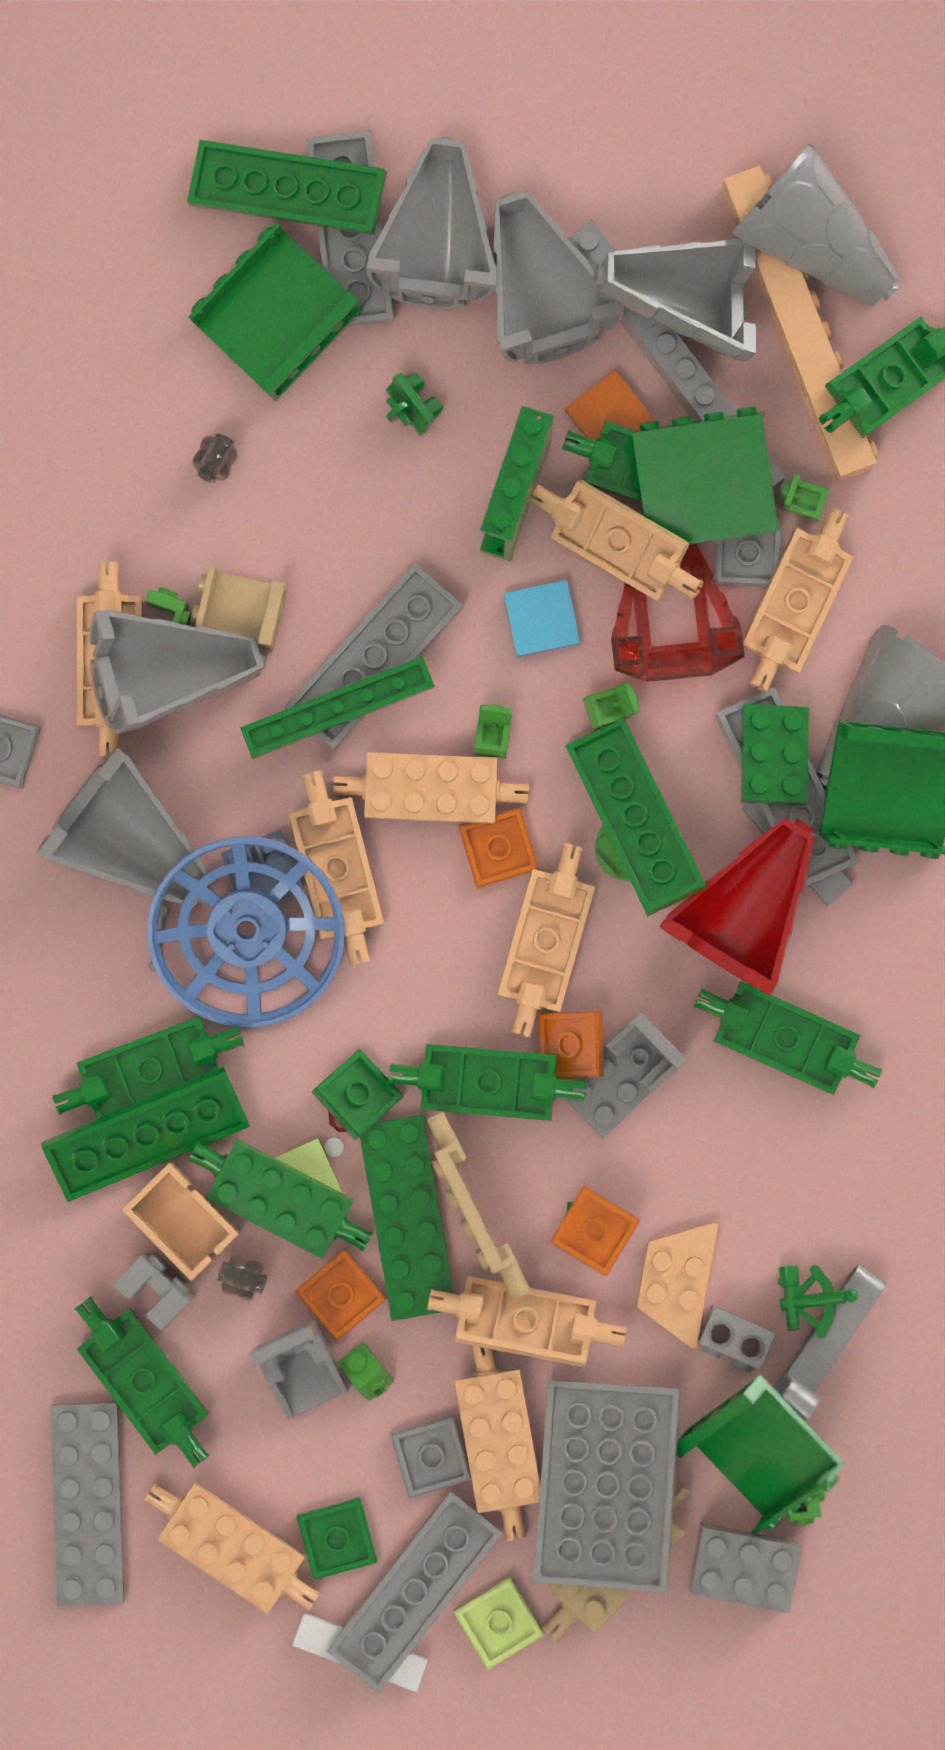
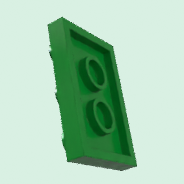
(774, 754)

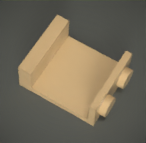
(240, 606)

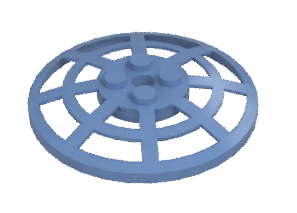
(243, 950)

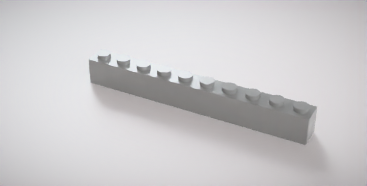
(665, 349)

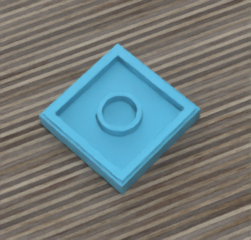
(541, 618)

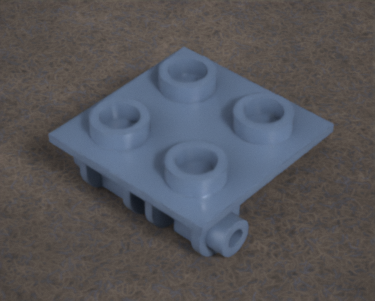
(263, 856)

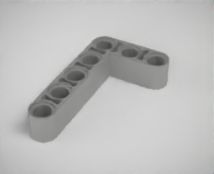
(819, 1354)

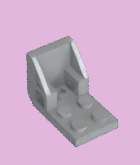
(634, 1067)
(299, 1369)

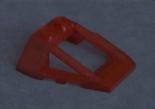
(715, 646)

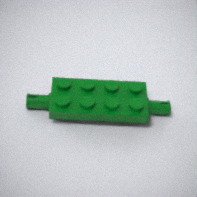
(887, 378)
(611, 459)
(787, 1038)
(147, 1067)
(488, 1082)
(279, 1198)
(142, 1381)

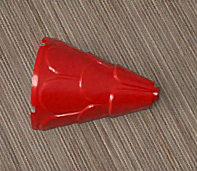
(749, 906)

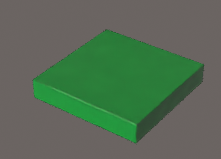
(357, 1094)
(336, 1538)

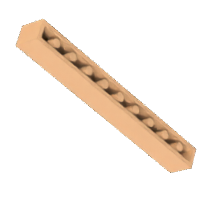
(801, 334)

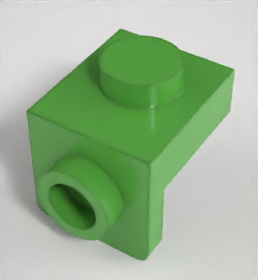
(803, 498)
(167, 601)
(611, 705)
(493, 731)
(365, 1372)
(806, 1515)

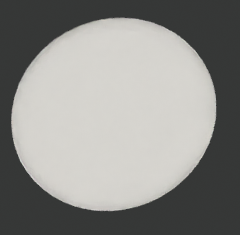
(334, 1147)

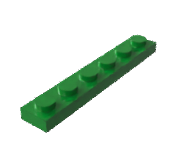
(337, 707)

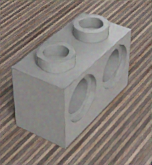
(738, 1331)

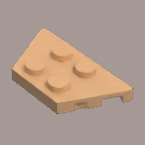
(677, 1280)

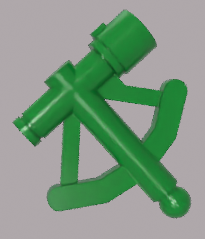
(795, 1301)

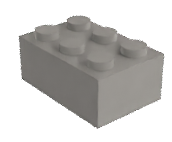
(744, 1568)

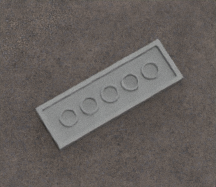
(346, 252)
(387, 637)
(824, 859)
(87, 1504)
(414, 1592)

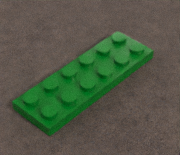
(287, 187)
(636, 817)
(145, 1134)
(406, 1215)

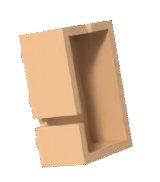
(181, 1221)

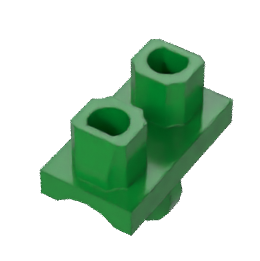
(408, 405)

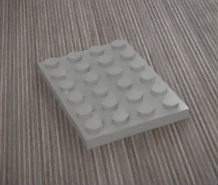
(607, 1486)

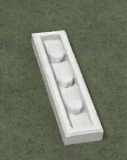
(318, 1634)

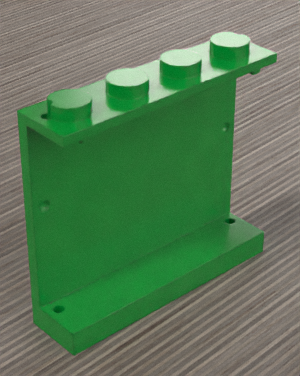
(275, 311)
(707, 476)
(516, 483)
(886, 790)
(764, 1451)

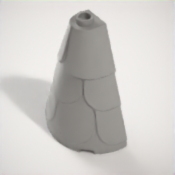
(819, 232)
(436, 235)
(543, 287)
(687, 289)
(163, 667)
(894, 687)
(121, 832)

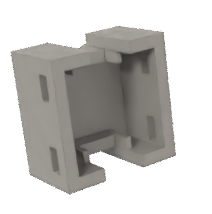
(173, 1291)

